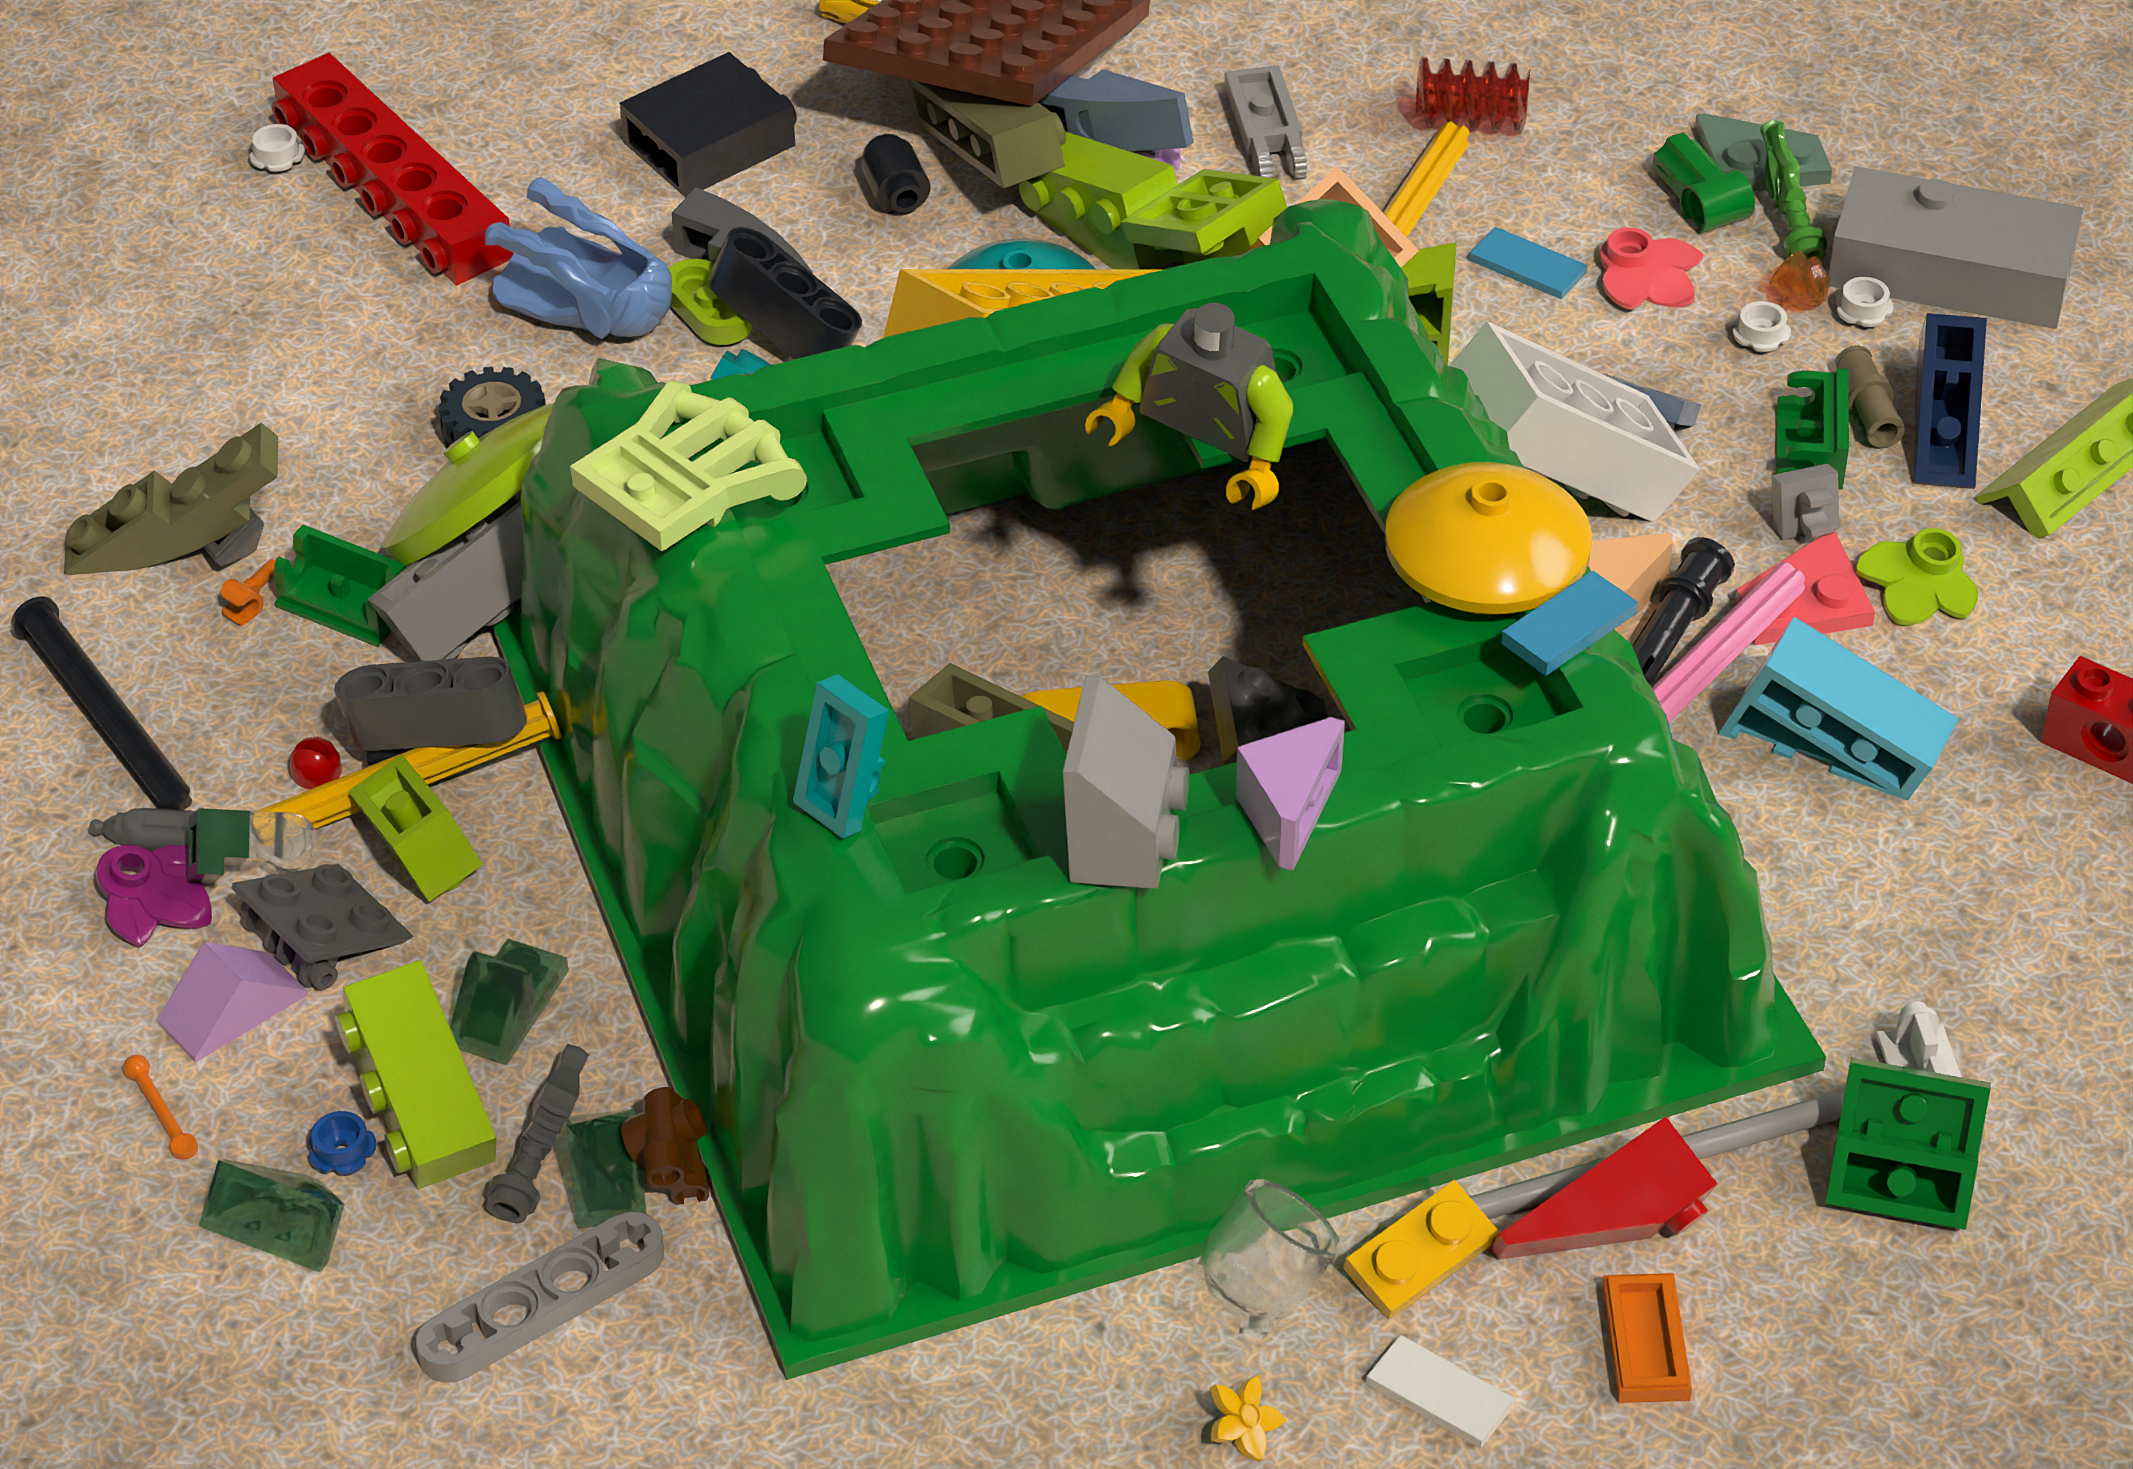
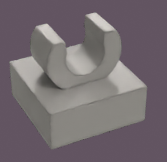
(1805, 502)

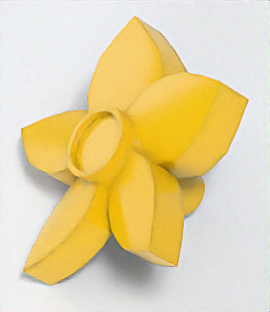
(1244, 1419)

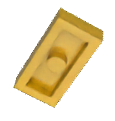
(1421, 1250)

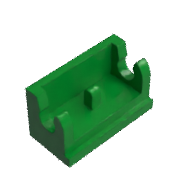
(1814, 427)
(334, 583)

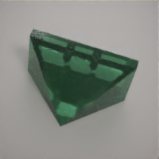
(601, 1169)
(273, 1212)

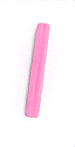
(1728, 638)

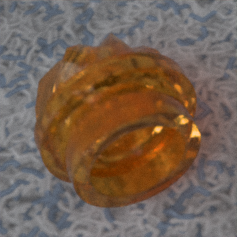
(1801, 282)

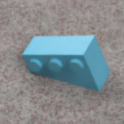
(1842, 711)

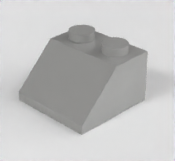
(1120, 791)

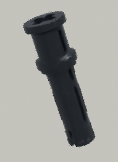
(1683, 598)

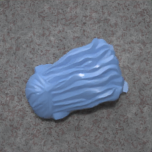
(577, 279)

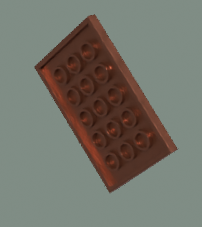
(984, 46)

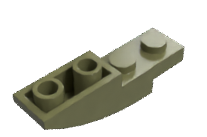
(165, 519)

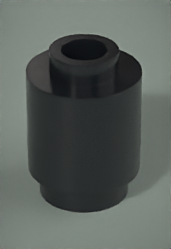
(894, 174)

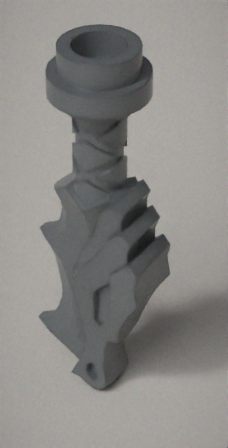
(513, 1194)

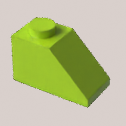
(416, 828)

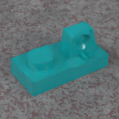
(841, 756)

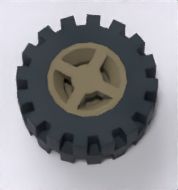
(486, 402)

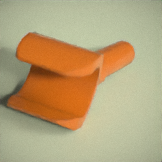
(244, 597)

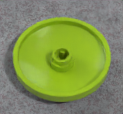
(468, 487)

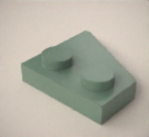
(1741, 147)

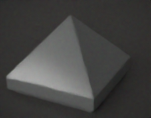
(238, 543)

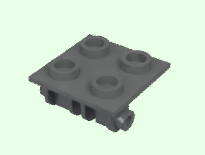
(316, 918)

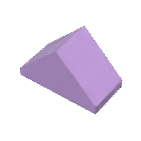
(1287, 784)
(225, 996)

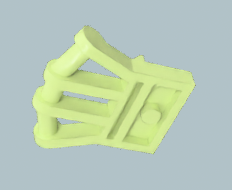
(666, 495)

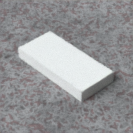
(1440, 1391)

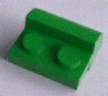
(1908, 1143)

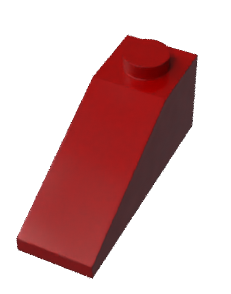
(1622, 1199)

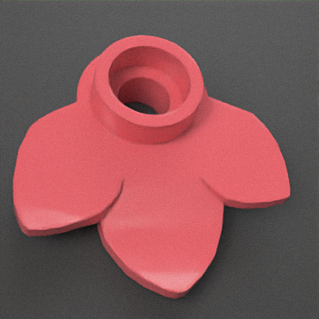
(1647, 269)

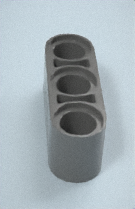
(431, 703)

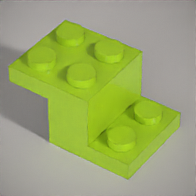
(1208, 215)

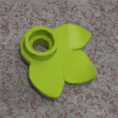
(1920, 576)

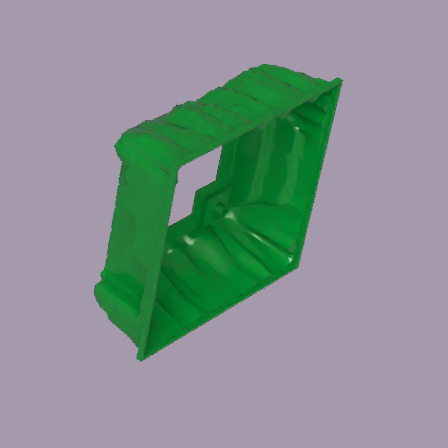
(1008, 1086)

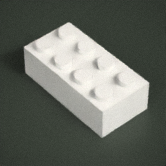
(1577, 424)

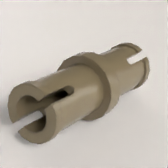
(1871, 397)

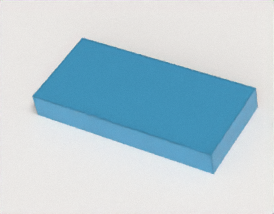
(1528, 262)
(1569, 622)

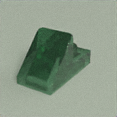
(504, 998)

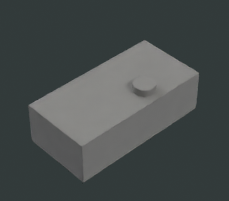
(1957, 246)

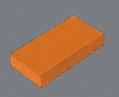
(1646, 1338)

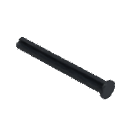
(40, 624)

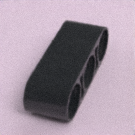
(781, 296)

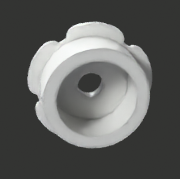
(276, 148)
(1864, 302)
(1762, 326)

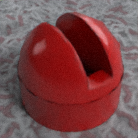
(314, 762)

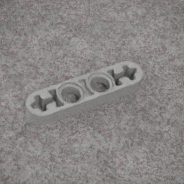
(534, 1289)

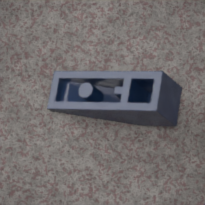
(1948, 400)

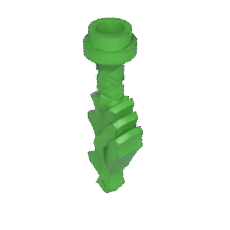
(1783, 186)

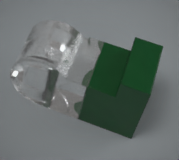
(247, 838)

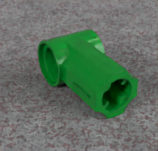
(1704, 189)

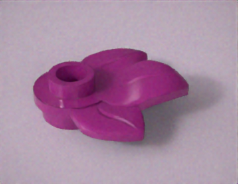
(154, 894)

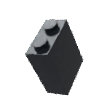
(708, 124)

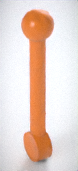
(182, 1144)

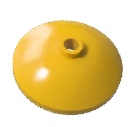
(1487, 538)

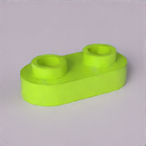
(704, 310)

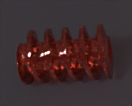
(1472, 94)

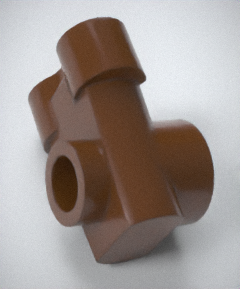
(666, 1145)

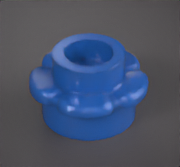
(336, 1130)

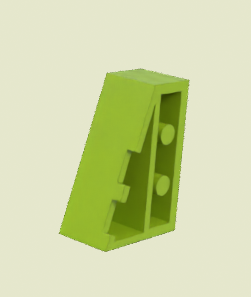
(415, 1076)

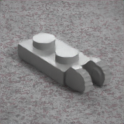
(1266, 119)

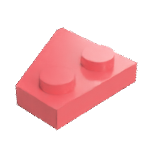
(1831, 595)

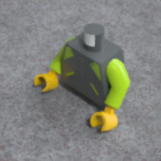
(1211, 386)

